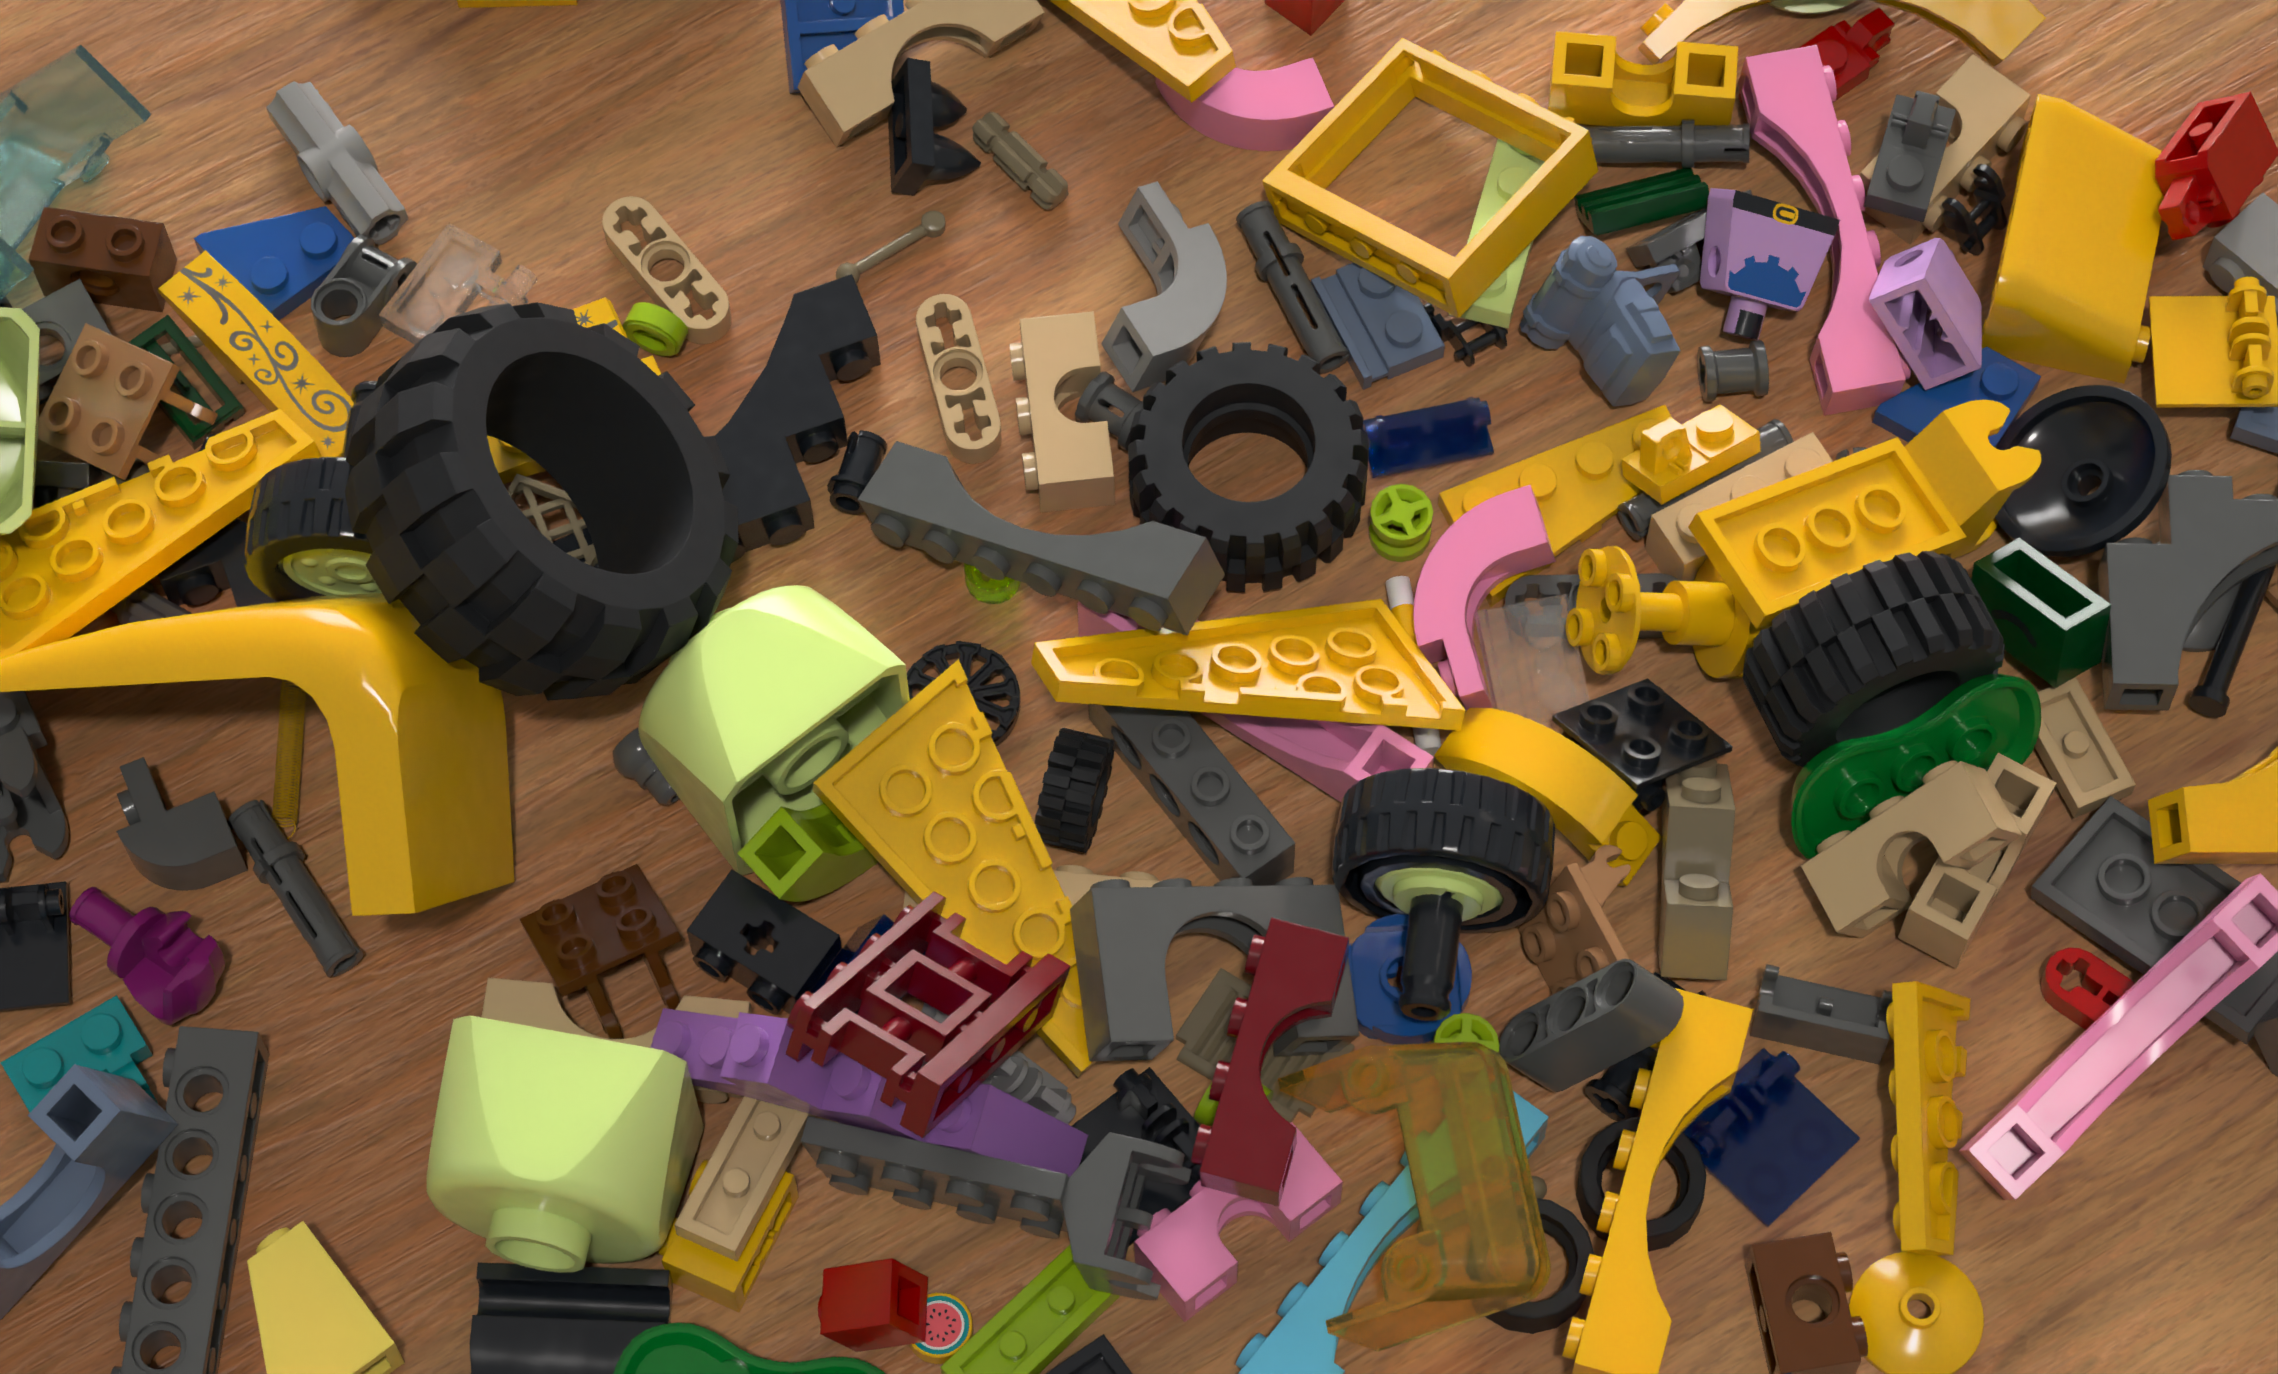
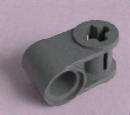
(356, 287)

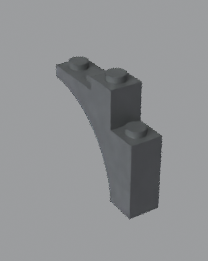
(2168, 586)

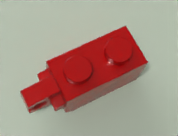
(2213, 164)

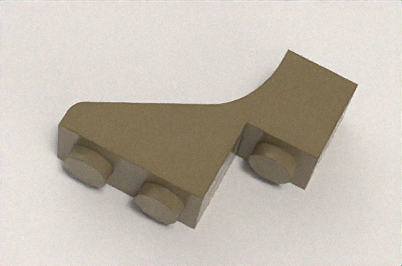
(1696, 873)

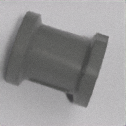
(1733, 370)
(1095, 403)

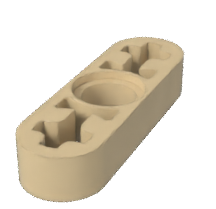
(665, 244)
(952, 402)

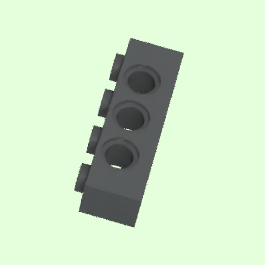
(1199, 792)

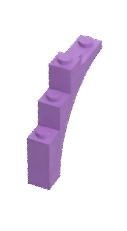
(751, 1061)

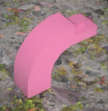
(1257, 107)
(1463, 567)

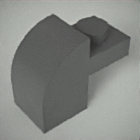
(180, 845)

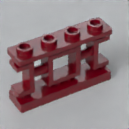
(898, 1038)

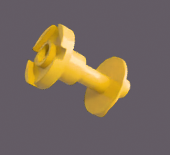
(1687, 613)

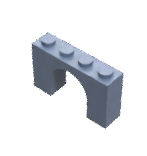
(101, 1136)

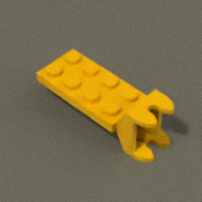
(1865, 509)

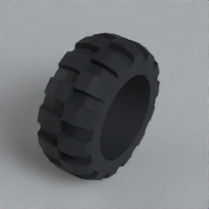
(467, 554)

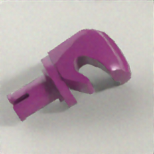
(155, 954)

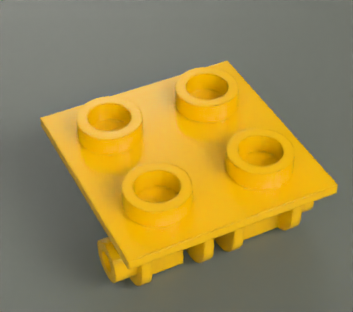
(2215, 348)

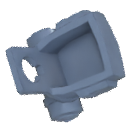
(1606, 319)

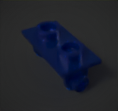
(1428, 437)

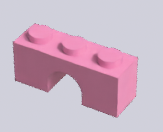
(1186, 1244)

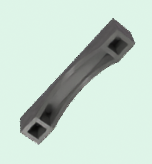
(1141, 572)

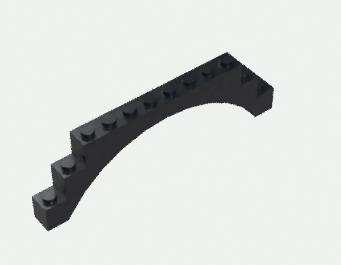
(781, 422)

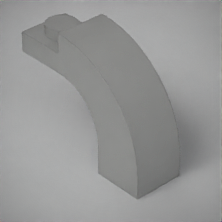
(1189, 287)

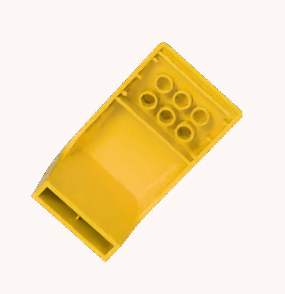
(409, 732)

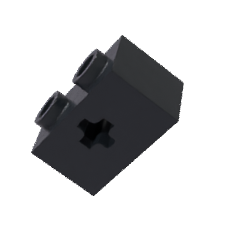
(747, 917)

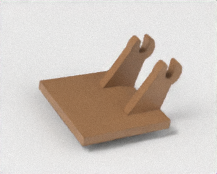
(108, 401)
(1572, 931)

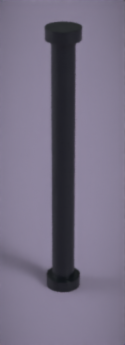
(2211, 696)

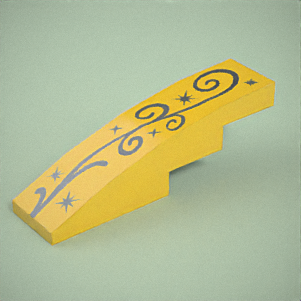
(259, 351)

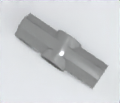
(336, 162)

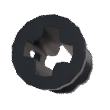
(1615, 1088)

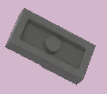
(1910, 156)
(1674, 246)

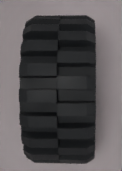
(1266, 397)
(1870, 652)

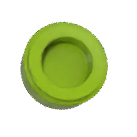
(655, 329)

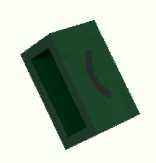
(2042, 612)

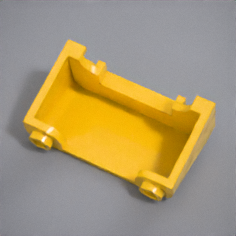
(2077, 246)

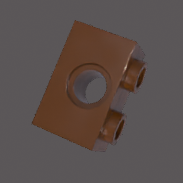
(112, 256)
(1811, 1271)

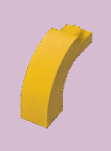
(1579, 790)

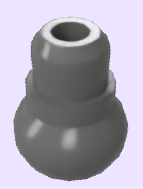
(635, 763)

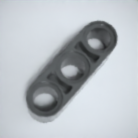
(1591, 1025)

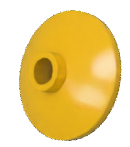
(1914, 1345)

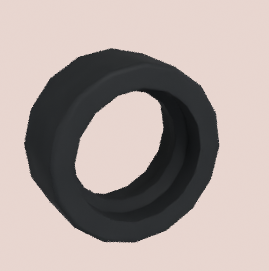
(1684, 1158)
(1551, 1313)

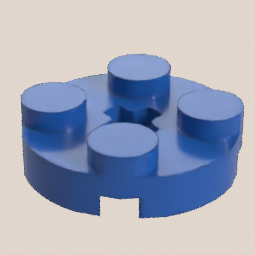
(1374, 960)

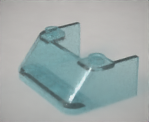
(51, 135)

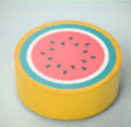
(947, 1328)

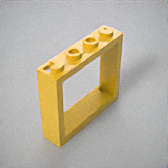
(1448, 282)

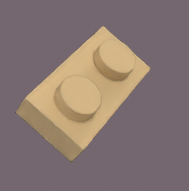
(2079, 750)

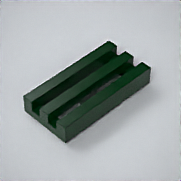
(1642, 201)
(230, 408)

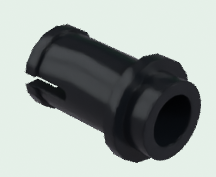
(857, 468)

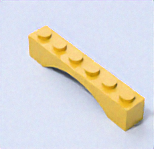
(1691, 1072)

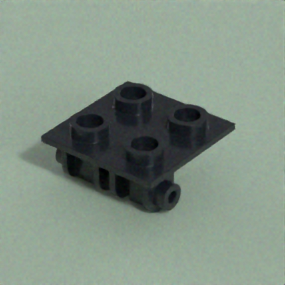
(1641, 737)
(34, 946)
(1152, 1113)

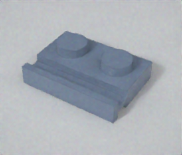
(1378, 324)

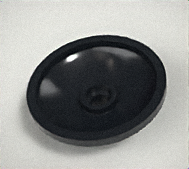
(2086, 442)

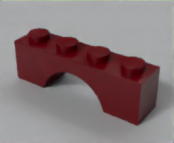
(1293, 982)

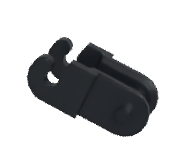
(1988, 195)
(1452, 333)

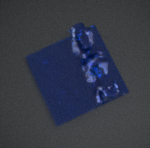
(1769, 1136)

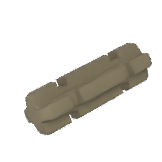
(1020, 160)

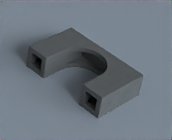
(1124, 943)

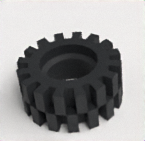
(1074, 789)

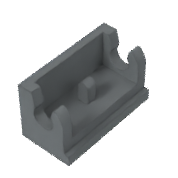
(1821, 1017)

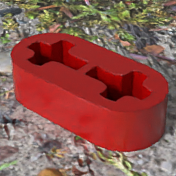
(2099, 990)

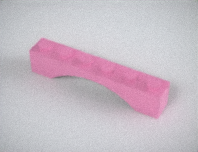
(1794, 118)
(1319, 751)
(2127, 1039)

